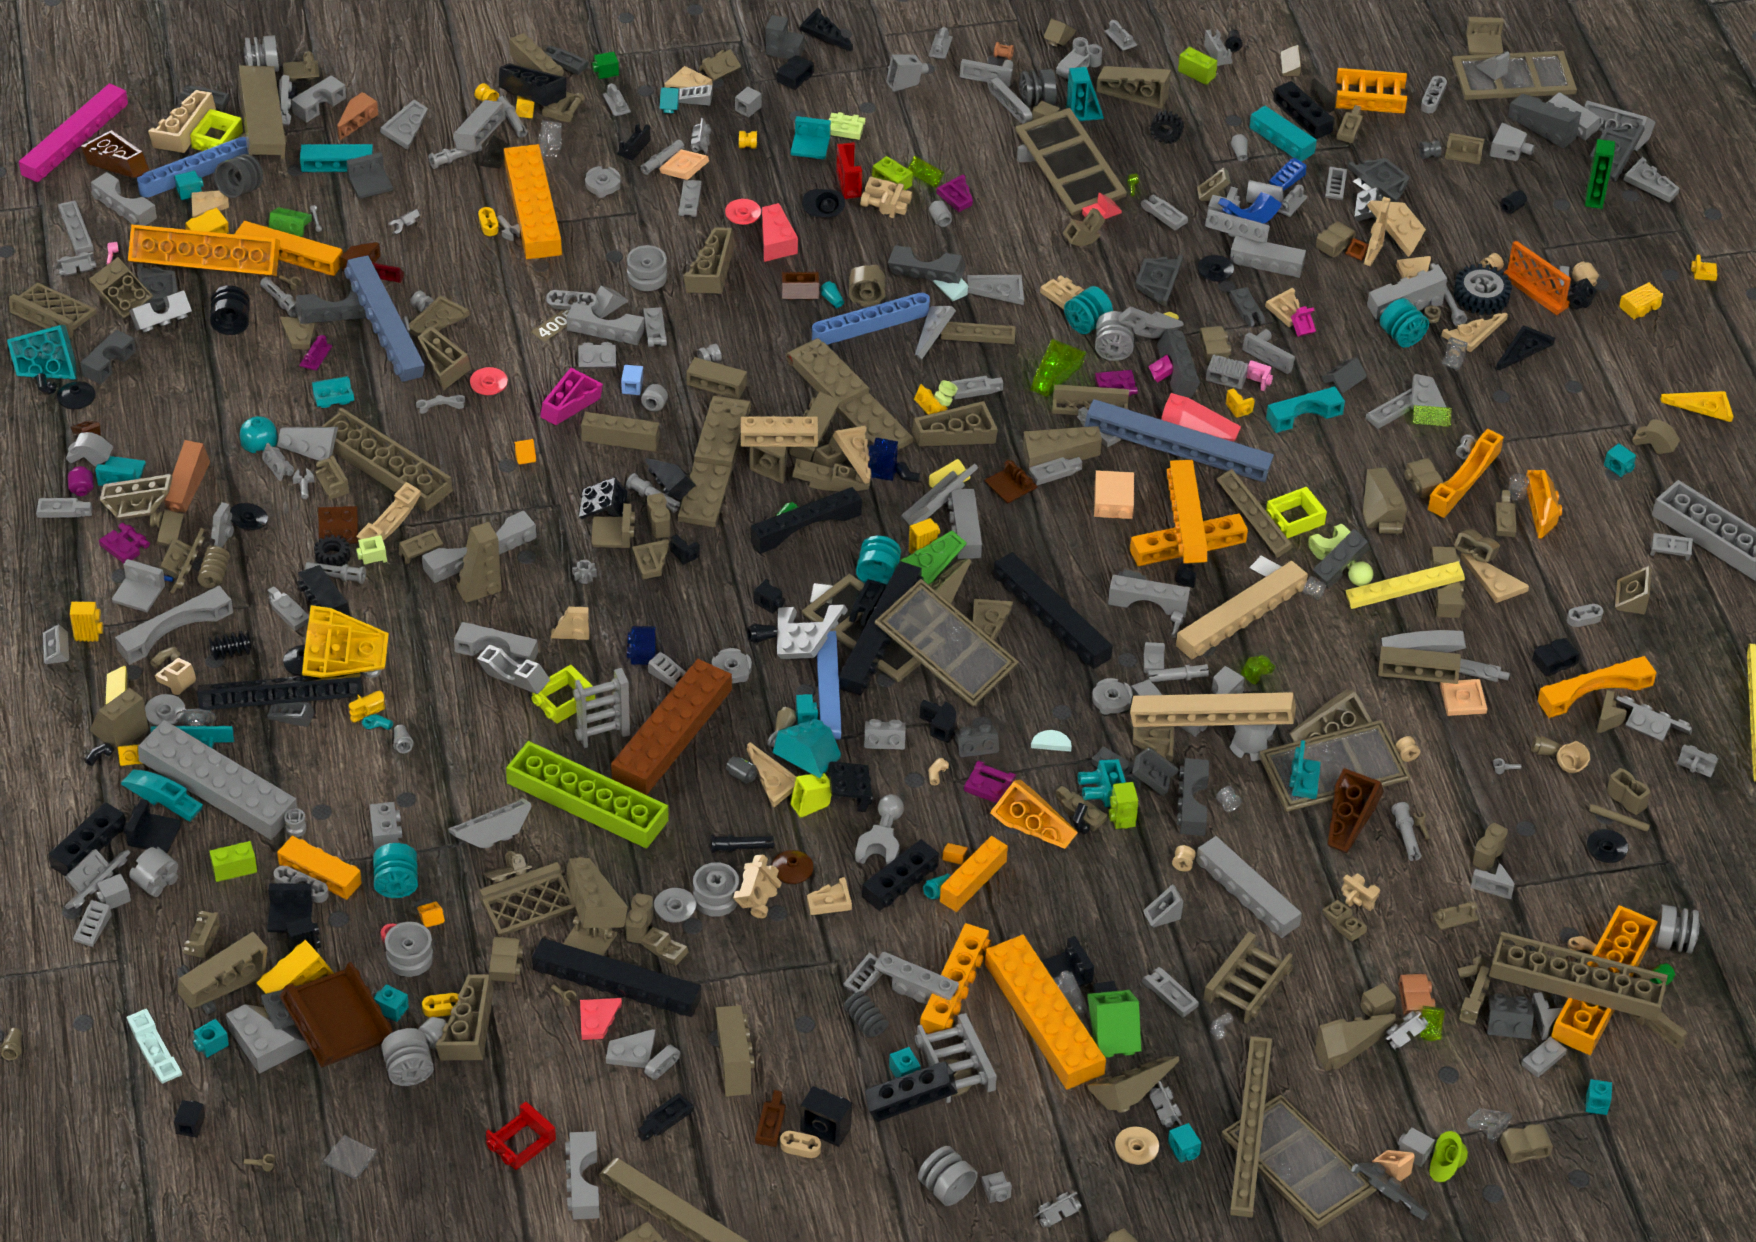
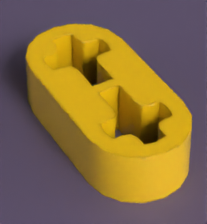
(485, 222)
(441, 1004)

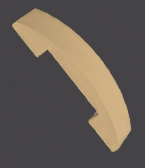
(394, 515)

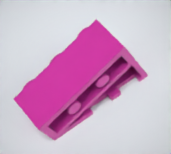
(570, 396)

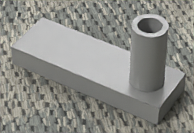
(985, 72)
(1267, 352)

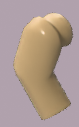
(935, 768)
(1581, 943)

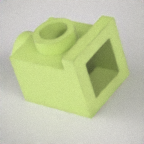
(371, 550)

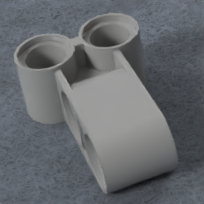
(1080, 56)

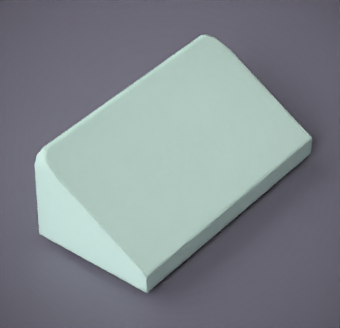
(953, 290)

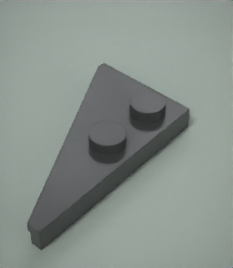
(1389, 1186)

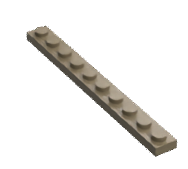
(1251, 1127)

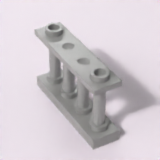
(619, 710)
(970, 1045)

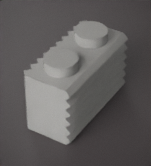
(1227, 372)

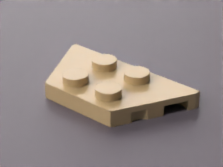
(1401, 225)

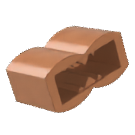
(1415, 993)

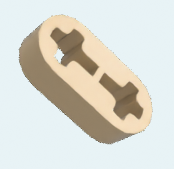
(800, 1144)

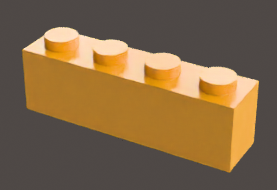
(973, 873)
(337, 875)

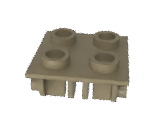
(303, 69)
(515, 864)
(590, 939)

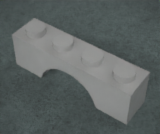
(136, 211)
(624, 329)
(1128, 590)
(473, 639)
(500, 666)
(1224, 682)
(582, 1154)

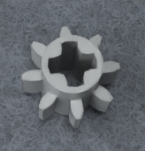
(584, 571)

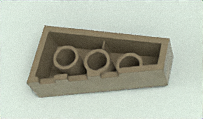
(1135, 84)
(481, 564)
(224, 972)

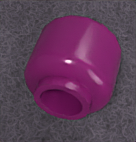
(80, 481)

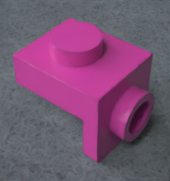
(1303, 321)
(1161, 368)

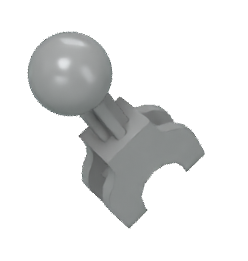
(881, 837)

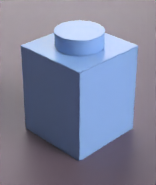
(632, 379)

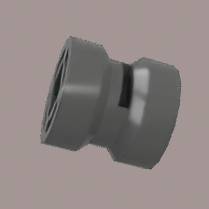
(1430, 149)

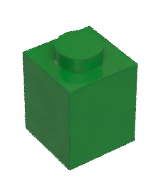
(606, 65)

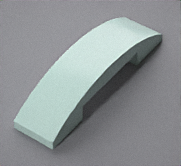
(153, 1047)

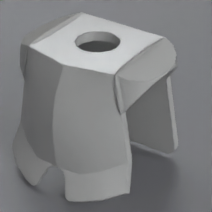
(1251, 739)

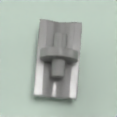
(1697, 760)

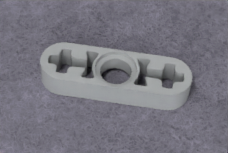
(1432, 88)
(566, 295)
(296, 876)

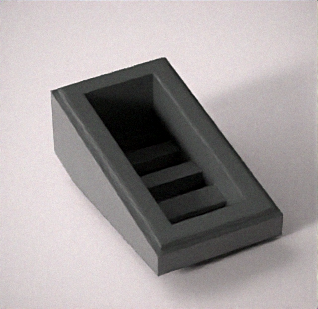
(301, 718)

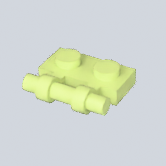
(847, 125)

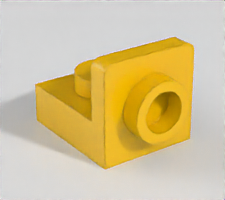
(524, 107)
(1704, 270)
(1237, 405)

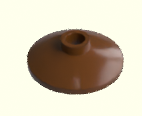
(793, 866)

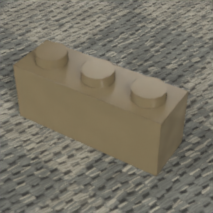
(716, 378)

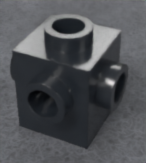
(1581, 294)

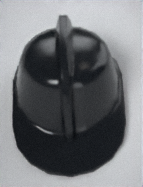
(823, 202)

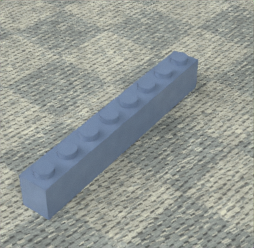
(384, 318)

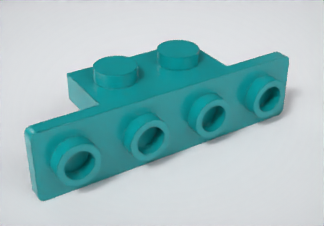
(208, 734)

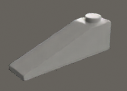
(1617, 118)

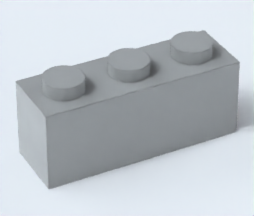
(1588, 121)

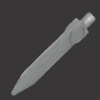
(1482, 670)

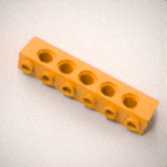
(1163, 544)
(961, 968)

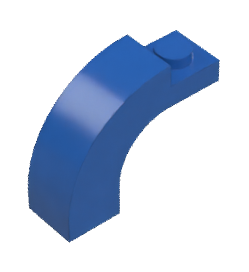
(1260, 211)

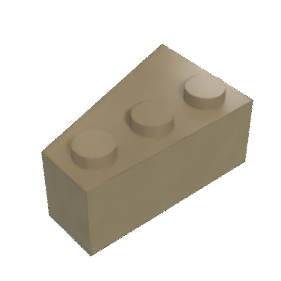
(444, 357)

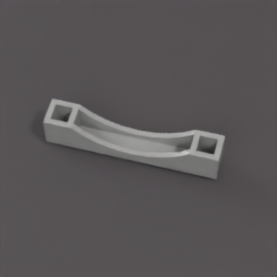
(447, 562)
(206, 607)

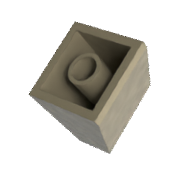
(769, 461)
(121, 720)

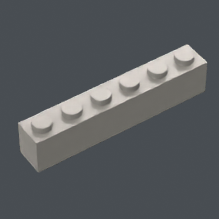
(1248, 887)

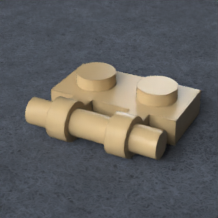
(1060, 290)

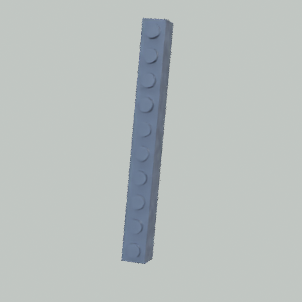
(1179, 440)

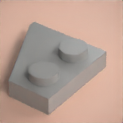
(1425, 392)
(631, 1050)

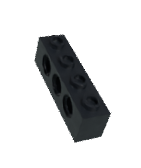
(1303, 110)
(92, 834)
(900, 875)
(911, 1091)

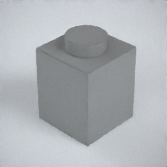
(748, 102)
(113, 891)
(1417, 1143)

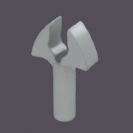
(507, 233)
(297, 479)

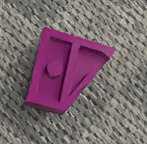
(956, 193)

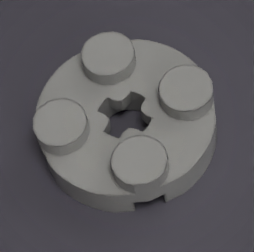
(609, 184)
(733, 656)
(1112, 705)

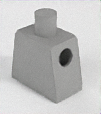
(905, 71)
(1510, 143)

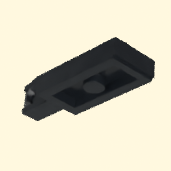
(665, 1117)

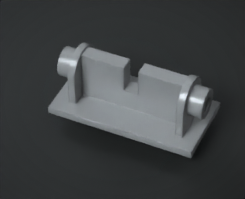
(1120, 36)
(941, 44)
(616, 101)
(700, 137)
(1292, 201)
(67, 265)
(276, 462)
(1411, 1023)
(1169, 1112)
(1065, 1204)

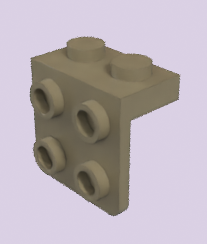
(1484, 35)
(613, 531)

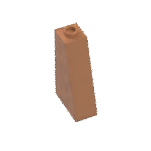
(187, 476)

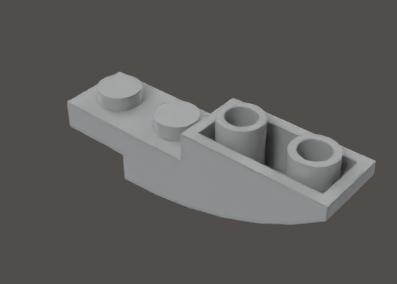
(1148, 325)

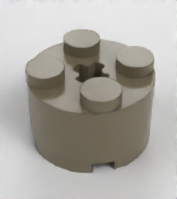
(867, 285)

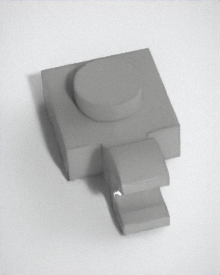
(408, 219)

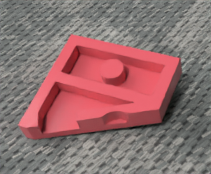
(597, 1016)

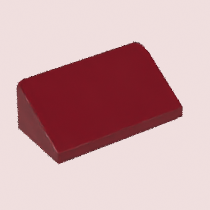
(389, 273)

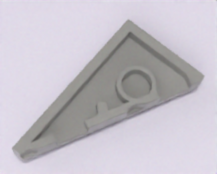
(934, 324)

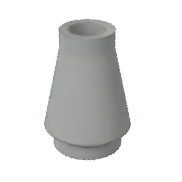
(1240, 146)
(402, 740)

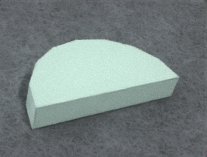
(1051, 741)

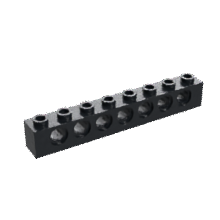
(277, 691)

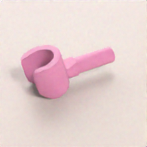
(112, 248)

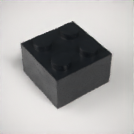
(826, 1116)

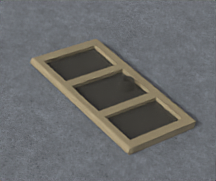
(1070, 160)
(897, 660)

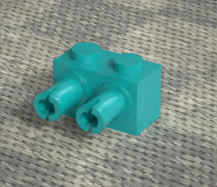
(1107, 774)

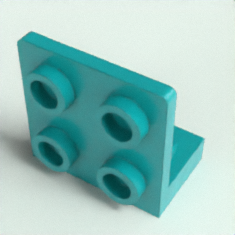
(811, 137)
(118, 470)
(1304, 774)

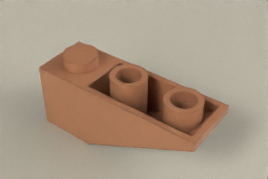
(357, 113)

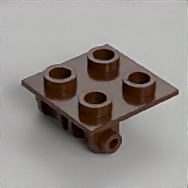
(1011, 482)
(338, 521)

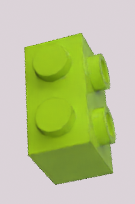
(1197, 65)
(891, 171)
(1123, 805)
(233, 861)

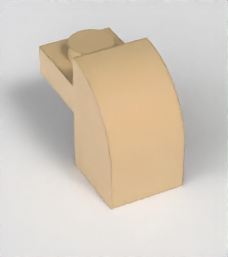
(177, 676)

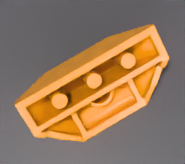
(1543, 501)

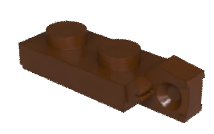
(771, 1121)

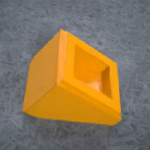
(525, 451)
(954, 853)
(431, 914)

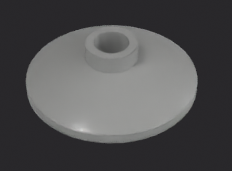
(163, 708)
(675, 905)

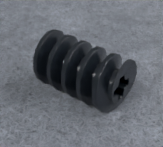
(230, 645)

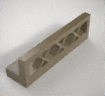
(1084, 396)

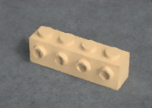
(779, 431)

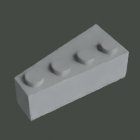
(1422, 291)

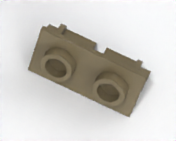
(1456, 916)

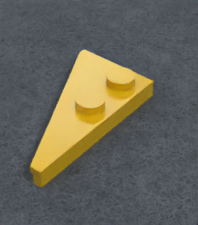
(1706, 403)

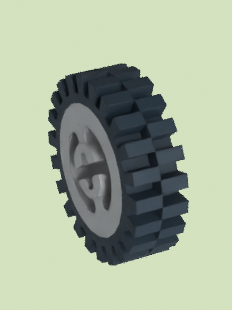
(1482, 289)

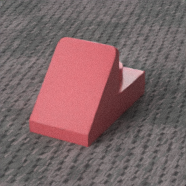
(1105, 206)

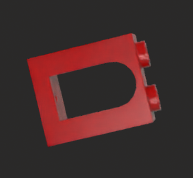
(848, 175)
(527, 1116)

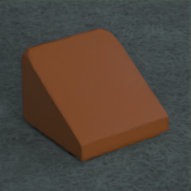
(1357, 249)

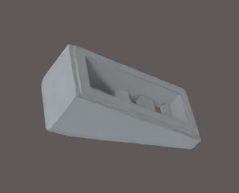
(696, 95)
(1336, 173)
(661, 662)
(97, 911)
(869, 960)

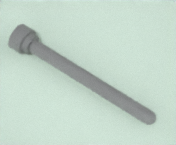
(1457, 316)

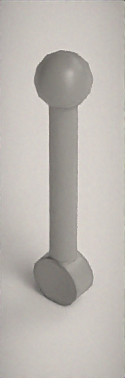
(313, 209)

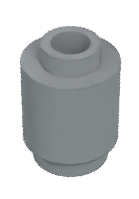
(940, 213)

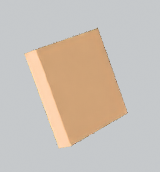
(684, 164)
(1463, 698)

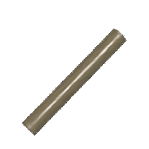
(1619, 817)

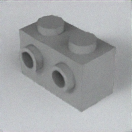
(384, 824)

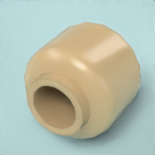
(1585, 270)

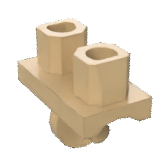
(1357, 893)

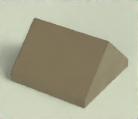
(1634, 591)

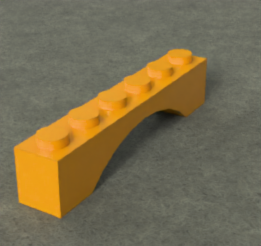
(1449, 493)
(1631, 675)

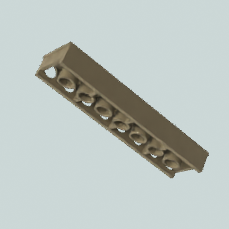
(261, 110)
(385, 462)
(1578, 979)

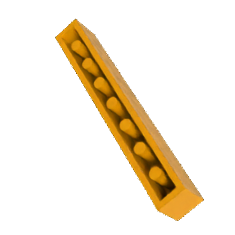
(1187, 511)

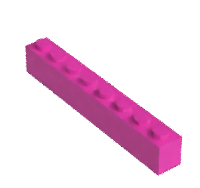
(73, 132)

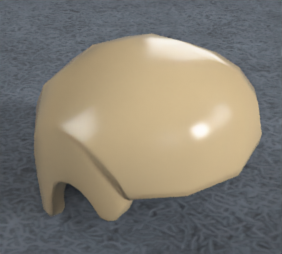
(1573, 757)

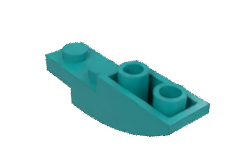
(162, 790)

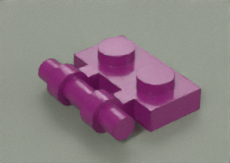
(1117, 379)
(120, 547)

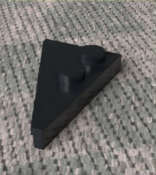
(824, 29)
(1526, 343)

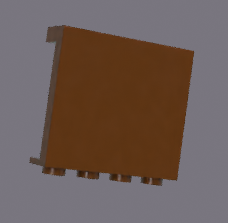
(336, 1015)

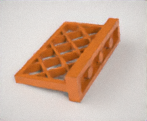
(1532, 284)

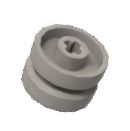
(646, 268)
(714, 889)
(409, 949)

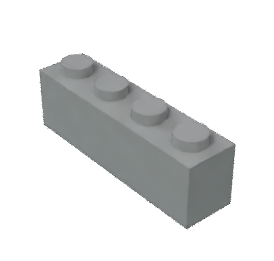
(479, 125)
(1267, 256)
(965, 521)

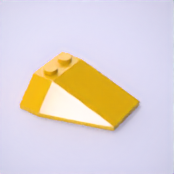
(341, 645)

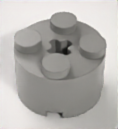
(154, 871)

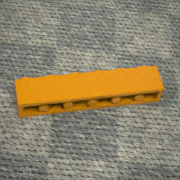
(297, 249)

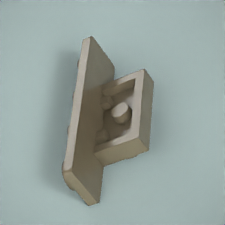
(178, 558)

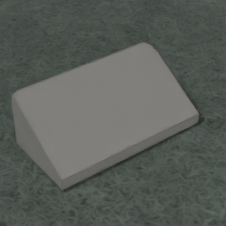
(1256, 188)
(55, 645)

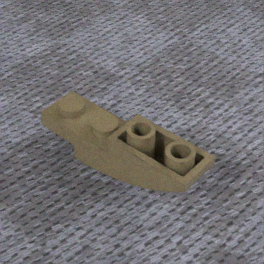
(828, 478)

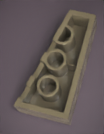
(712, 265)
(956, 427)
(1053, 444)
(593, 896)
(468, 1026)
(734, 1049)

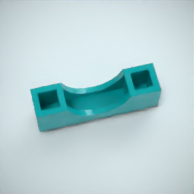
(1325, 403)

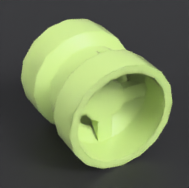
(945, 393)

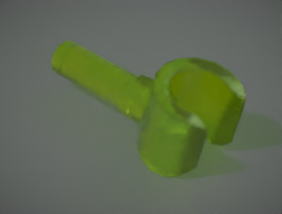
(1133, 179)

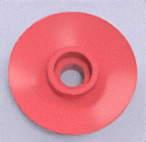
(743, 211)
(488, 381)

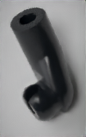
(44, 386)
(905, 474)
(97, 752)
(1078, 819)

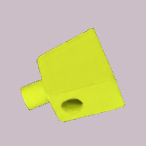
(810, 794)

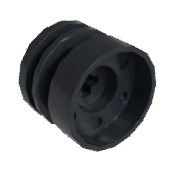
(229, 310)

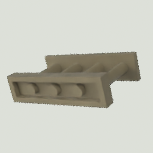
(1237, 961)

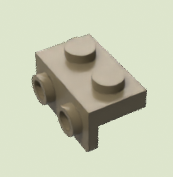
(720, 65)

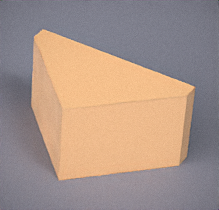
(1397, 1163)

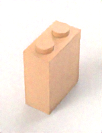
(1114, 494)

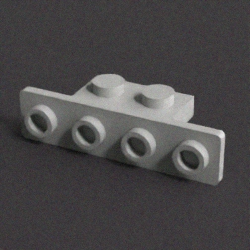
(1237, 226)
(1649, 722)
(90, 872)
(914, 980)

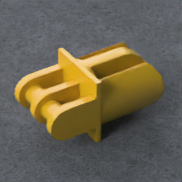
(366, 706)

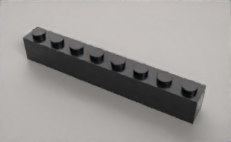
(1052, 610)
(873, 640)
(616, 977)

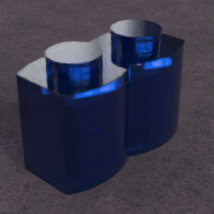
(642, 644)

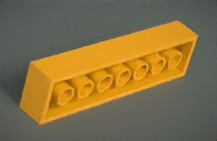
(532, 202)
(203, 250)
(1623, 941)
(1045, 1012)

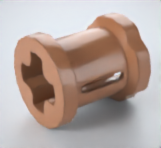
(1003, 51)

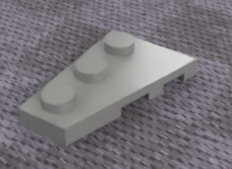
(405, 124)

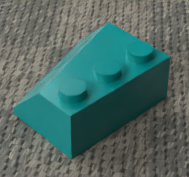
(44, 352)
(808, 746)

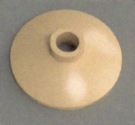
(1137, 1138)

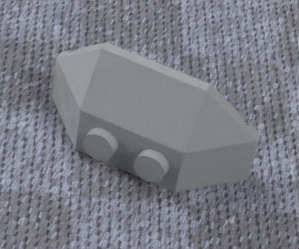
(493, 826)

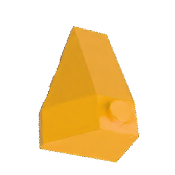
(1031, 814)

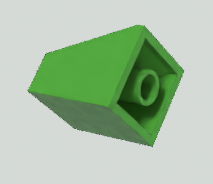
(1115, 1022)

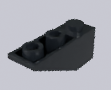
(675, 480)

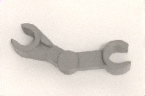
(455, 401)

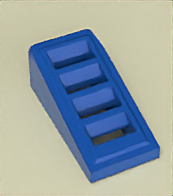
(1298, 171)

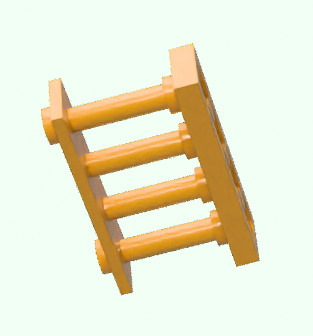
(1371, 101)

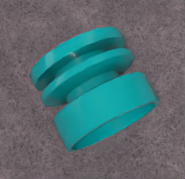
(1086, 309)
(1404, 322)
(878, 559)
(395, 870)

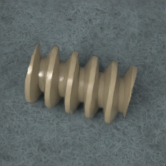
(213, 566)

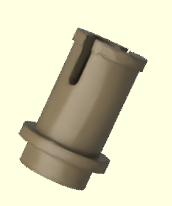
(1390, 528)

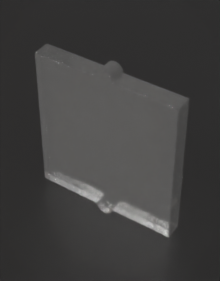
(350, 1157)

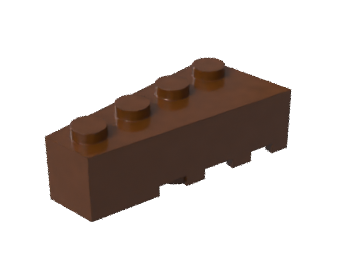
(115, 155)

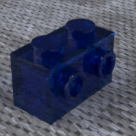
(883, 459)

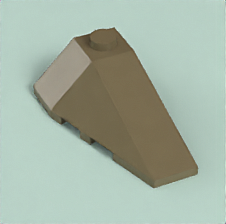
(951, 580)
(1337, 714)
(1128, 1089)

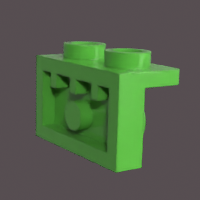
(289, 221)

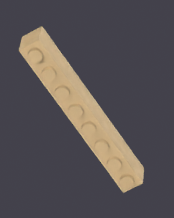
(1241, 610)
(1213, 709)

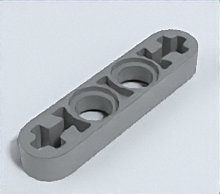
(1009, 100)

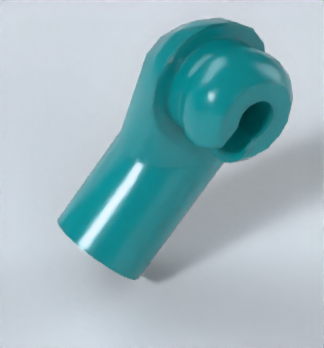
(375, 721)

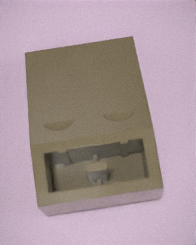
(119, 288)

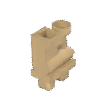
(886, 196)
(758, 886)

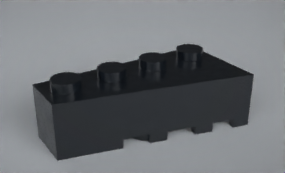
(321, 590)

